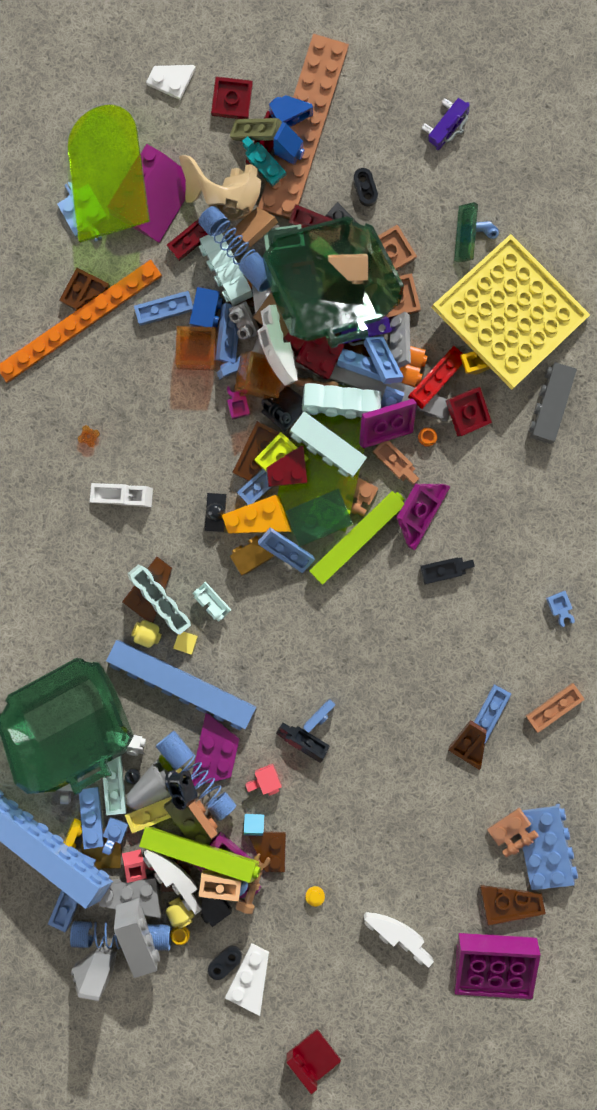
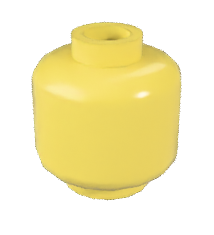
(146, 633)
(178, 914)

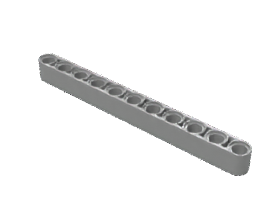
(436, 406)

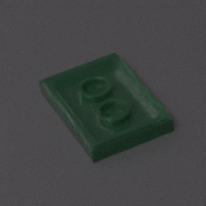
(319, 517)

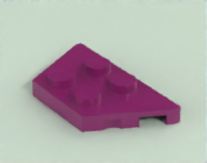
(420, 510)
(215, 751)

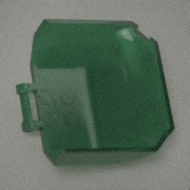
(315, 295)
(64, 728)

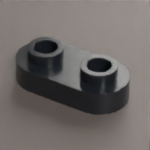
(366, 187)
(224, 963)

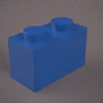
(206, 308)

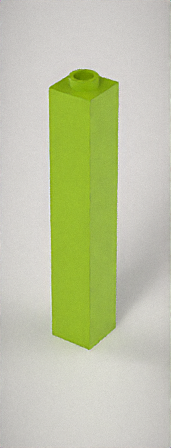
(357, 537)
(200, 854)

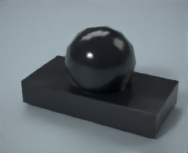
(214, 510)

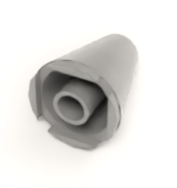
(150, 788)

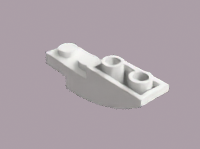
(276, 351)
(170, 872)
(393, 931)

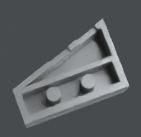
(146, 890)
(135, 938)

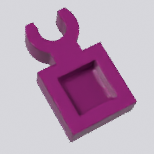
(237, 405)

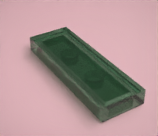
(466, 232)

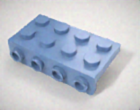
(549, 856)

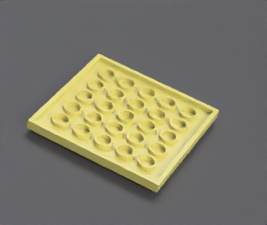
(510, 311)

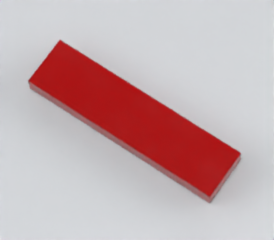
(437, 377)

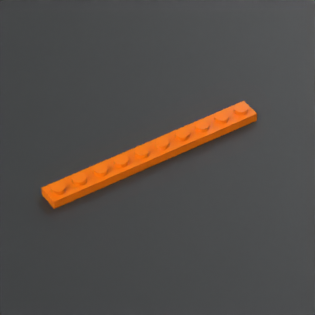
(79, 321)

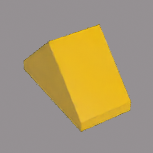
(473, 363)

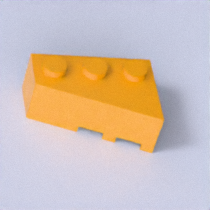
(258, 517)

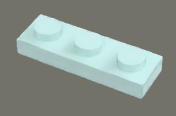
(114, 789)

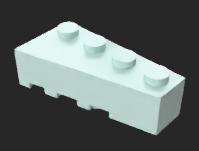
(327, 444)

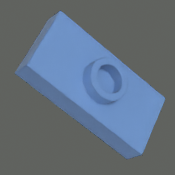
(320, 716)

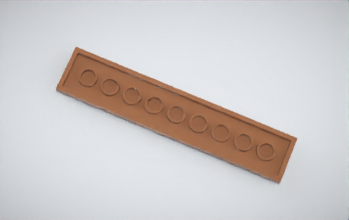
(316, 87)

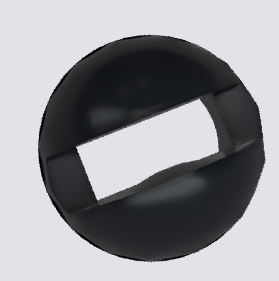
(136, 775)

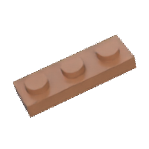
(554, 707)

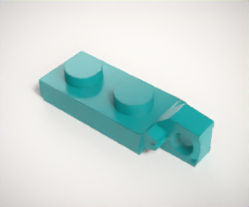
(263, 161)

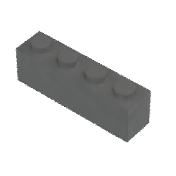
(553, 402)

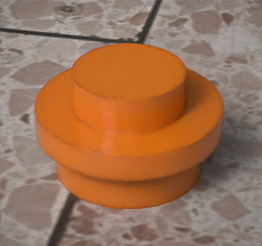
(427, 437)

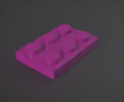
(387, 423)

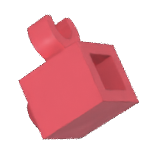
(266, 779)
(134, 866)

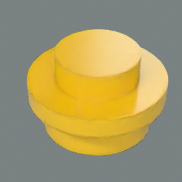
(315, 896)
(180, 936)

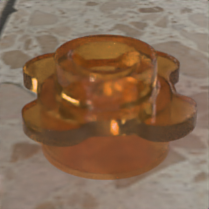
(93, 436)

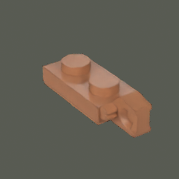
(395, 461)

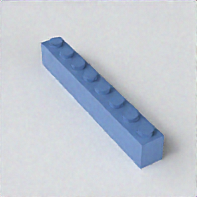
(181, 684)

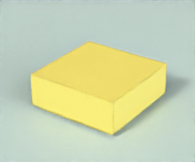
(185, 642)

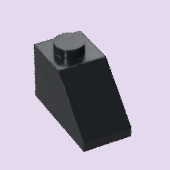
(214, 910)

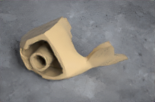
(233, 198)

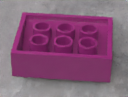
(164, 191)
(496, 965)

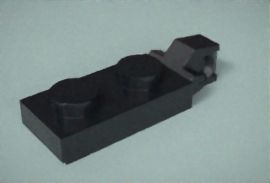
(445, 569)
(303, 741)

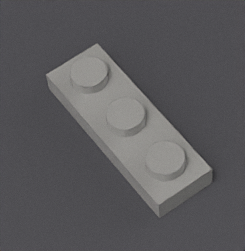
(400, 339)

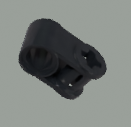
(181, 788)

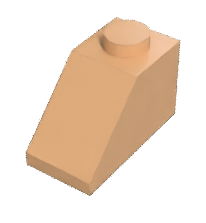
(351, 266)
(219, 886)

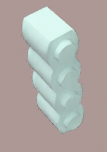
(226, 271)
(339, 400)
(161, 603)

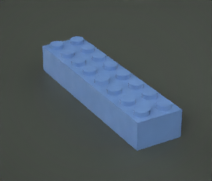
(50, 855)

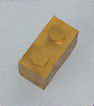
(250, 556)

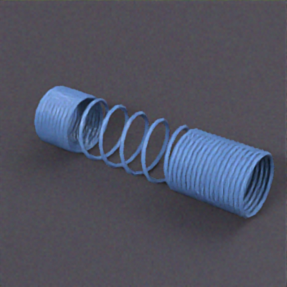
(213, 222)
(177, 755)
(80, 938)

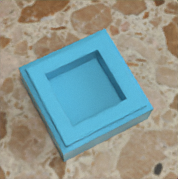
(254, 824)

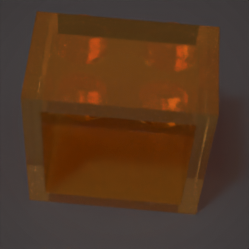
(196, 348)
(256, 376)

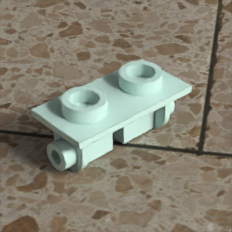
(217, 607)

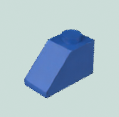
(290, 110)
(288, 144)

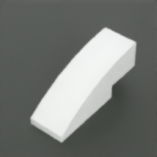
(121, 494)

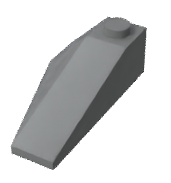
(94, 973)

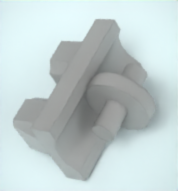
(244, 320)

